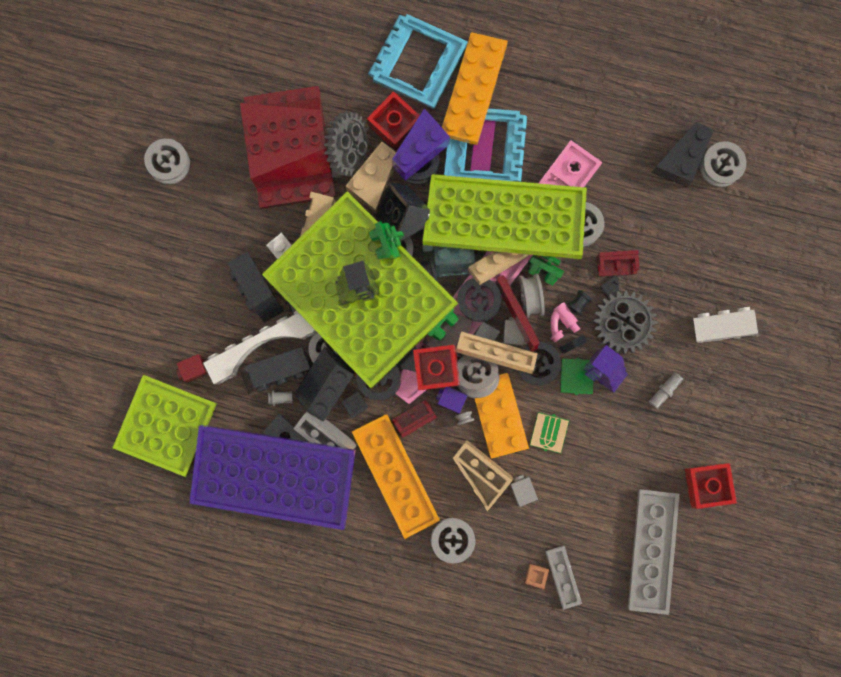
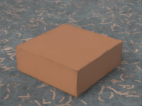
(536, 576)

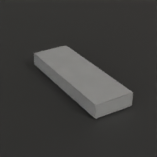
(563, 577)

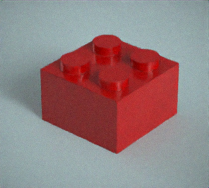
(393, 120)
(436, 367)
(710, 485)

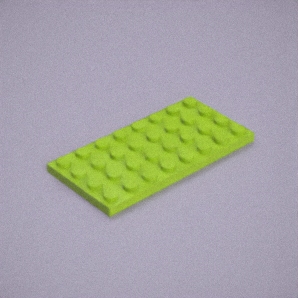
(506, 216)

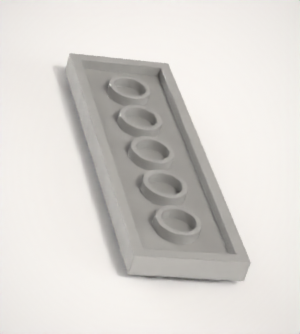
(653, 552)

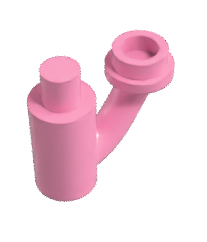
(568, 319)

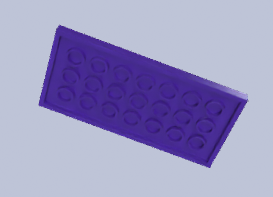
(272, 476)

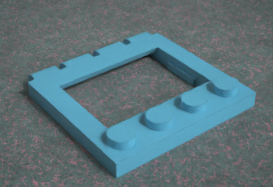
(439, 76)
(512, 157)

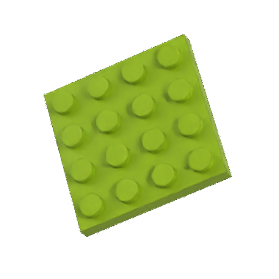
(163, 425)

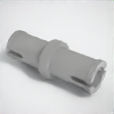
(666, 390)

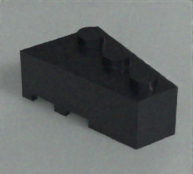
(275, 371)

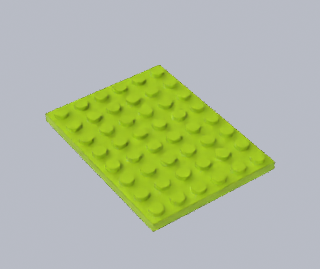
(364, 333)

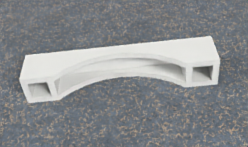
(226, 365)

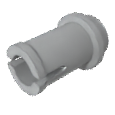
(280, 398)

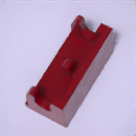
(618, 263)
(414, 418)

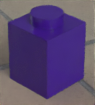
(451, 399)

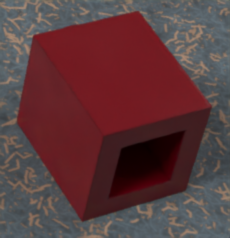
(191, 368)

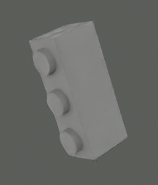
(322, 432)

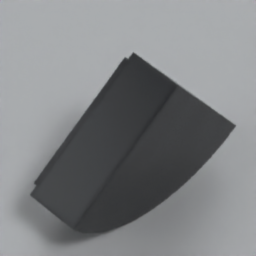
(610, 286)
(573, 344)

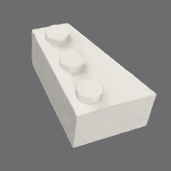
(725, 325)

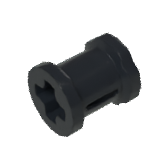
(579, 302)

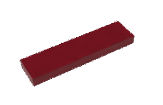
(517, 313)

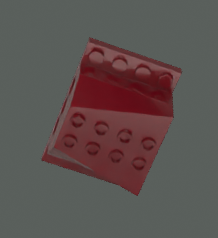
(287, 146)

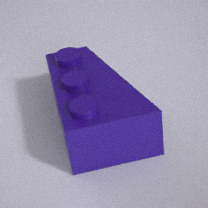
(420, 146)
(606, 368)

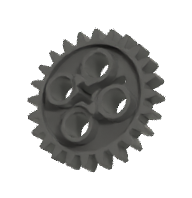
(347, 143)
(633, 307)

